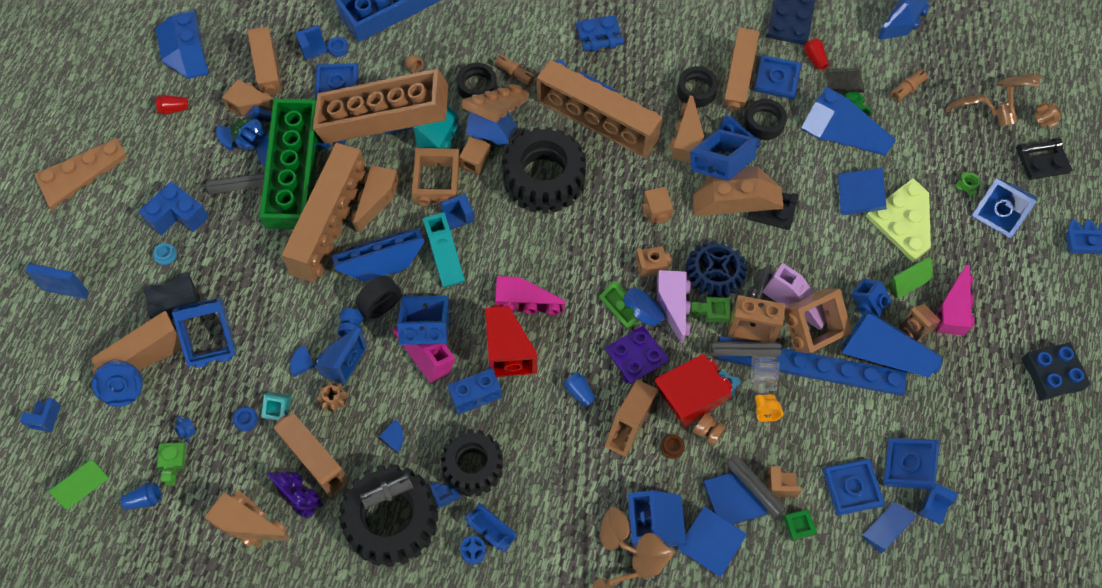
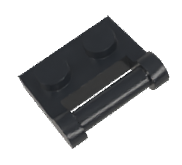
(1044, 165)
(780, 217)

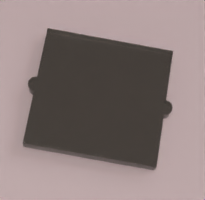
(844, 80)

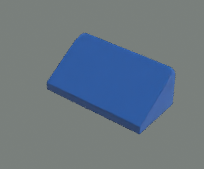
(888, 527)

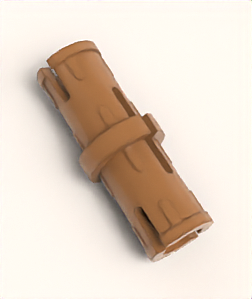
(515, 70)
(908, 85)

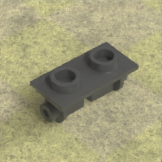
(761, 279)

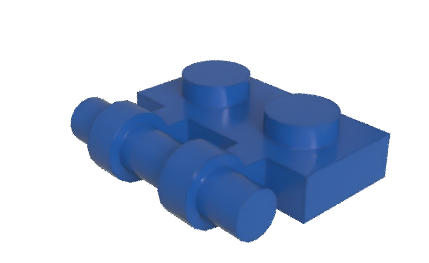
(599, 28)

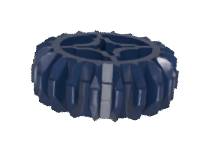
(715, 257)

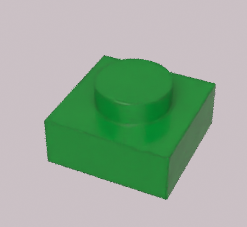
(800, 525)

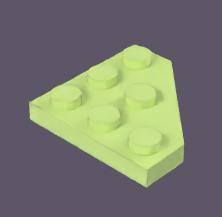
(906, 220)

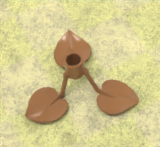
(1005, 110)
(650, 552)

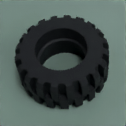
(544, 193)
(399, 546)

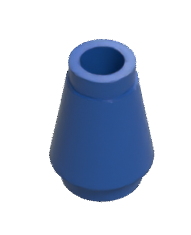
(580, 389)
(144, 496)

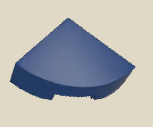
(259, 114)
(225, 137)
(301, 362)
(393, 436)
(444, 494)

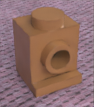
(647, 265)

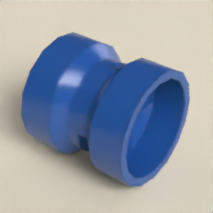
(350, 320)

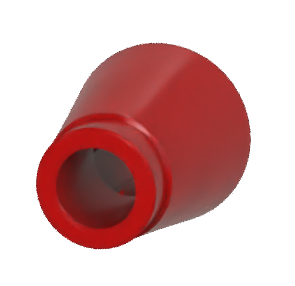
(816, 53)
(171, 104)

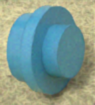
(165, 254)

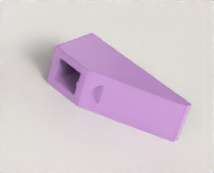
(789, 287)
(672, 299)

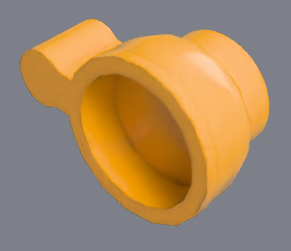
(766, 405)

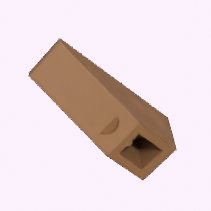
(689, 132)
(378, 192)
(239, 521)

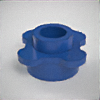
(184, 428)

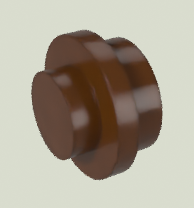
(672, 446)

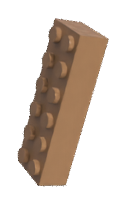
(381, 106)
(598, 108)
(325, 213)

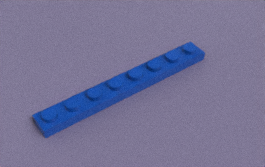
(831, 370)

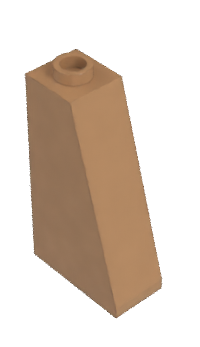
(740, 68)
(145, 345)
(311, 454)

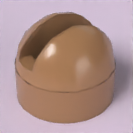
(413, 61)

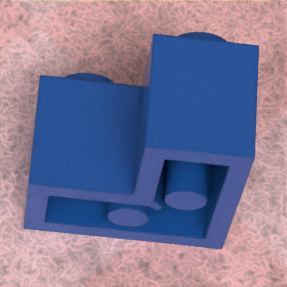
(170, 206)

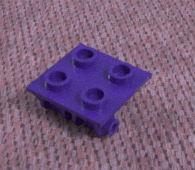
(637, 355)
(291, 487)

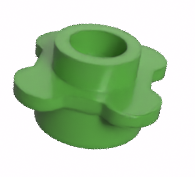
(970, 178)

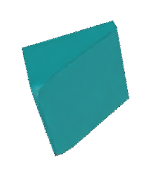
(275, 405)

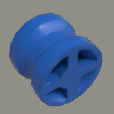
(473, 544)

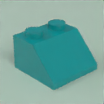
(439, 133)

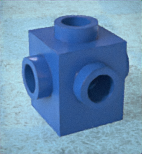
(871, 296)

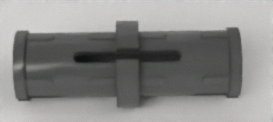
(386, 491)

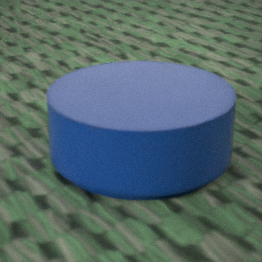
(337, 46)
(245, 419)

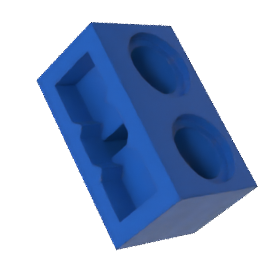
(475, 391)

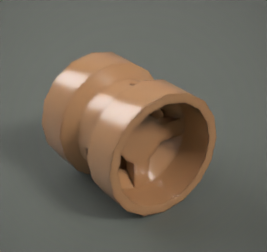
(705, 426)

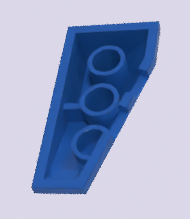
(841, 121)

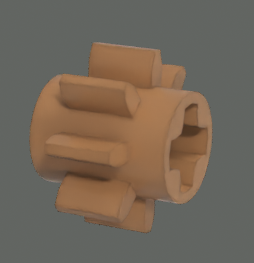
(1048, 114)
(326, 395)

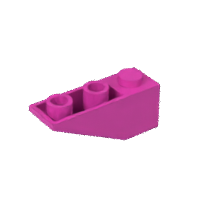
(526, 297)
(957, 305)
(432, 359)

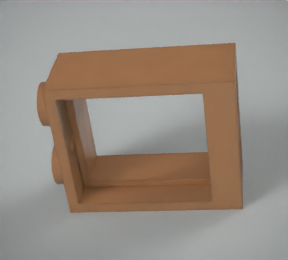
(438, 158)
(835, 316)
(766, 320)

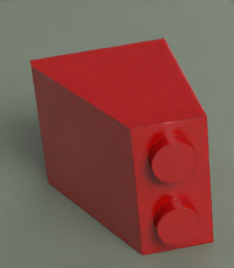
(508, 345)
(694, 389)

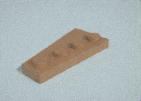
(496, 103)
(72, 174)

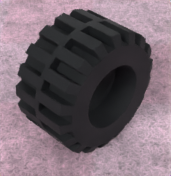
(477, 481)

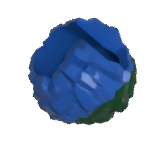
(247, 133)

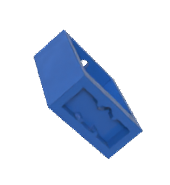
(726, 167)
(198, 309)
(413, 310)

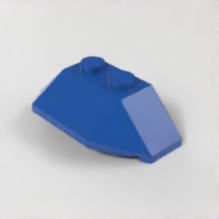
(904, 18)
(182, 44)
(379, 256)

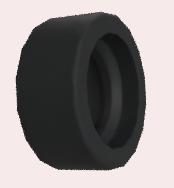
(475, 69)
(702, 74)
(770, 106)
(378, 297)

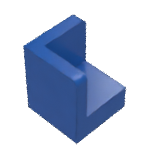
(311, 42)
(458, 211)
(43, 416)
(937, 503)

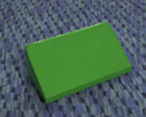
(911, 278)
(614, 299)
(79, 484)

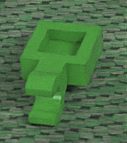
(714, 308)
(170, 458)

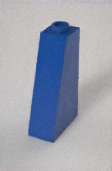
(887, 345)

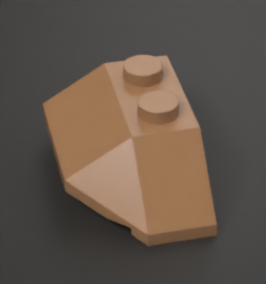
(745, 192)

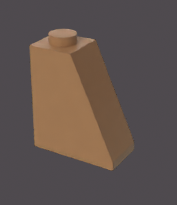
(265, 60)
(631, 417)

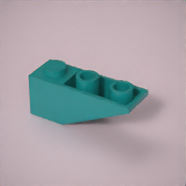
(443, 249)

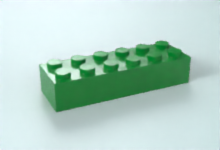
(289, 163)

